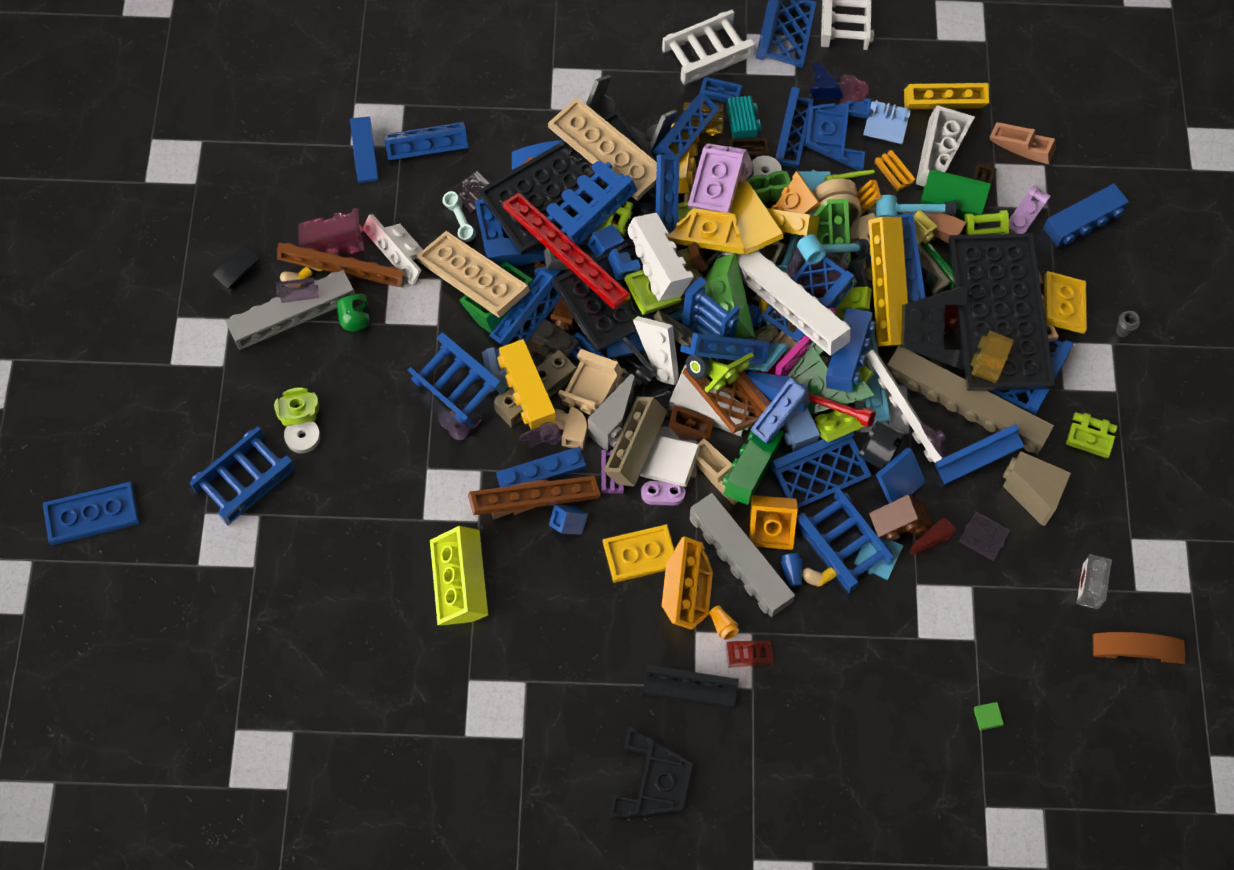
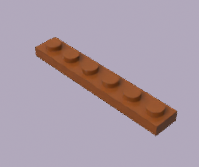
(334, 263)
(533, 495)

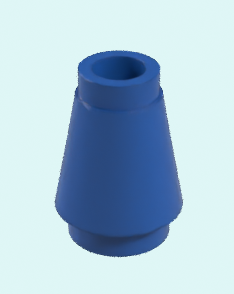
(792, 569)

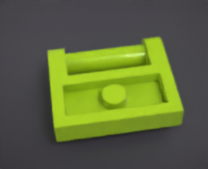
(1002, 216)

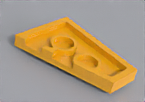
(797, 197)

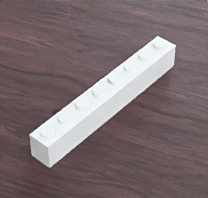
(793, 301)

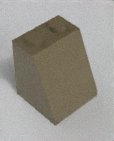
(1035, 485)

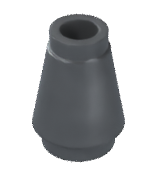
(1127, 323)

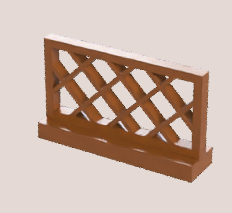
(744, 388)

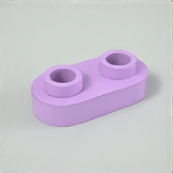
(663, 495)

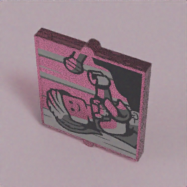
(468, 190)

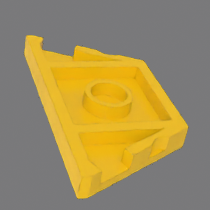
(709, 230)

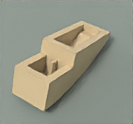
(714, 466)

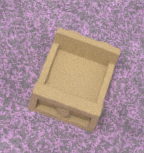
(591, 382)

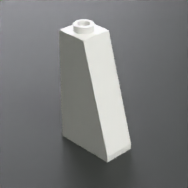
(689, 398)

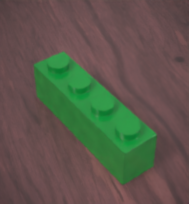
(750, 467)

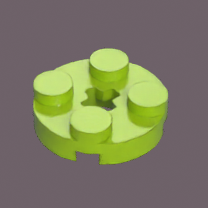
(290, 415)

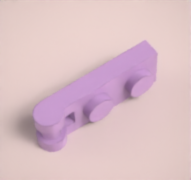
(1027, 211)

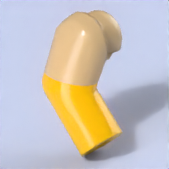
(303, 274)
(816, 578)

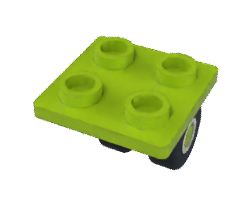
(719, 372)

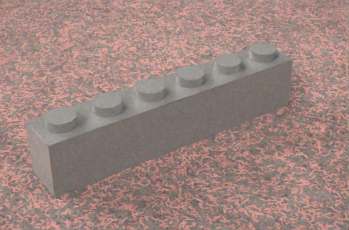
(275, 317)
(741, 555)

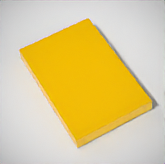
(1065, 302)
(638, 553)

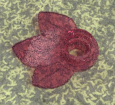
(849, 85)

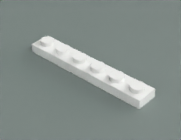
(898, 399)

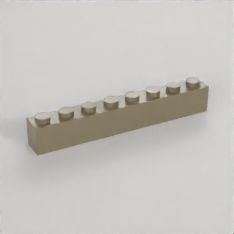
(976, 406)

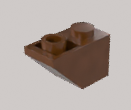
(562, 317)

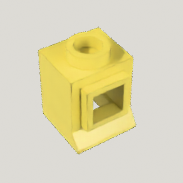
(924, 227)

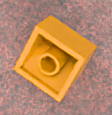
(773, 522)

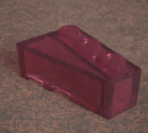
(333, 235)

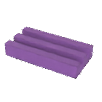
(612, 489)

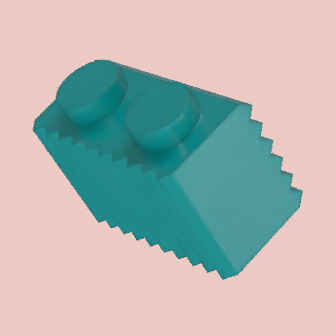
(742, 117)

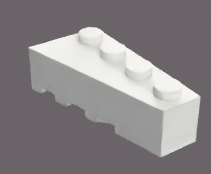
(942, 139)
(659, 257)

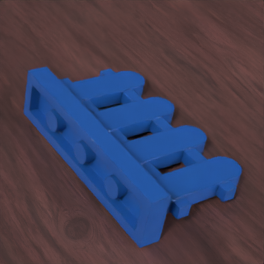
(602, 206)

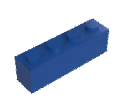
(1086, 215)
(845, 363)

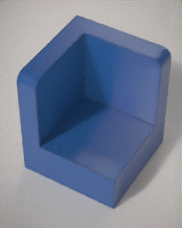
(605, 240)
(622, 264)
(568, 519)

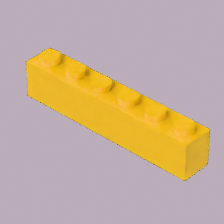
(888, 278)

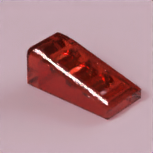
(938, 533)
(750, 661)

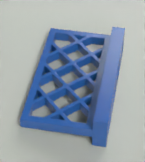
(769, 28)
(831, 299)
(1038, 396)
(808, 454)

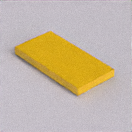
(753, 219)

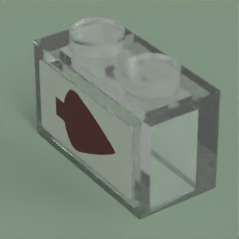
(1094, 581)

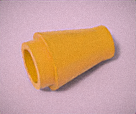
(724, 624)

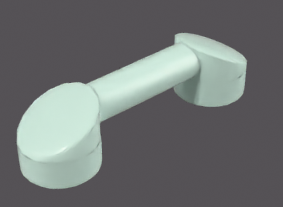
(454, 203)

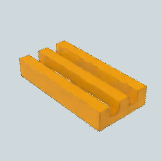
(897, 169)
(864, 195)

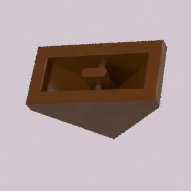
(690, 425)

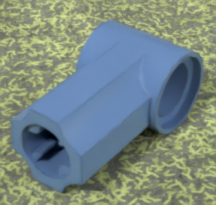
(491, 364)

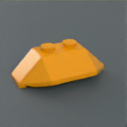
(687, 584)

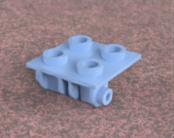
(887, 122)

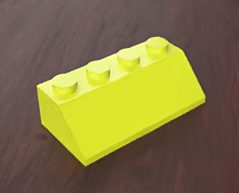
(458, 576)

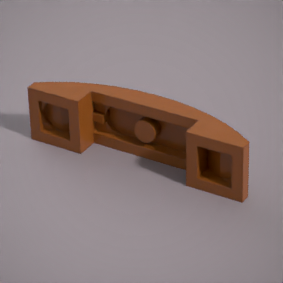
(1139, 645)

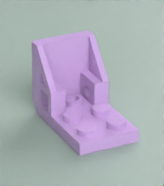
(718, 177)

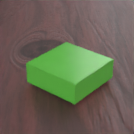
(988, 716)

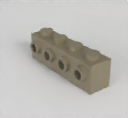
(554, 373)
(635, 441)

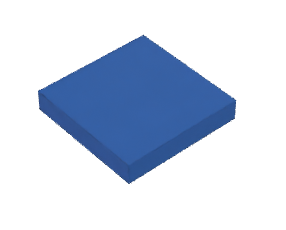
(901, 476)

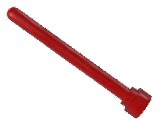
(864, 416)

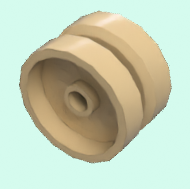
(840, 189)

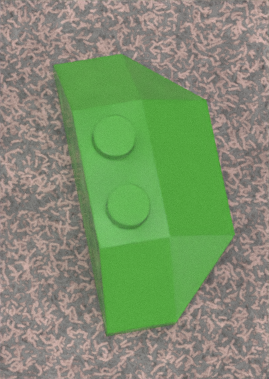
(834, 223)
(727, 289)

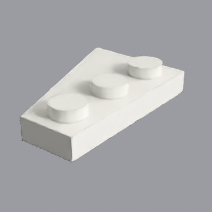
(659, 347)

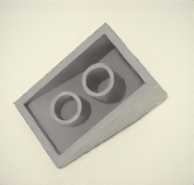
(611, 415)

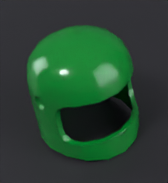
(353, 318)

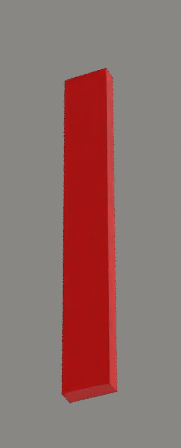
(566, 251)

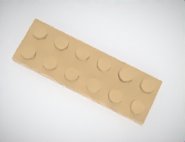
(602, 142)
(473, 274)

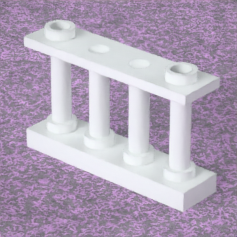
(830, 17)
(708, 64)

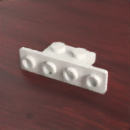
(396, 246)

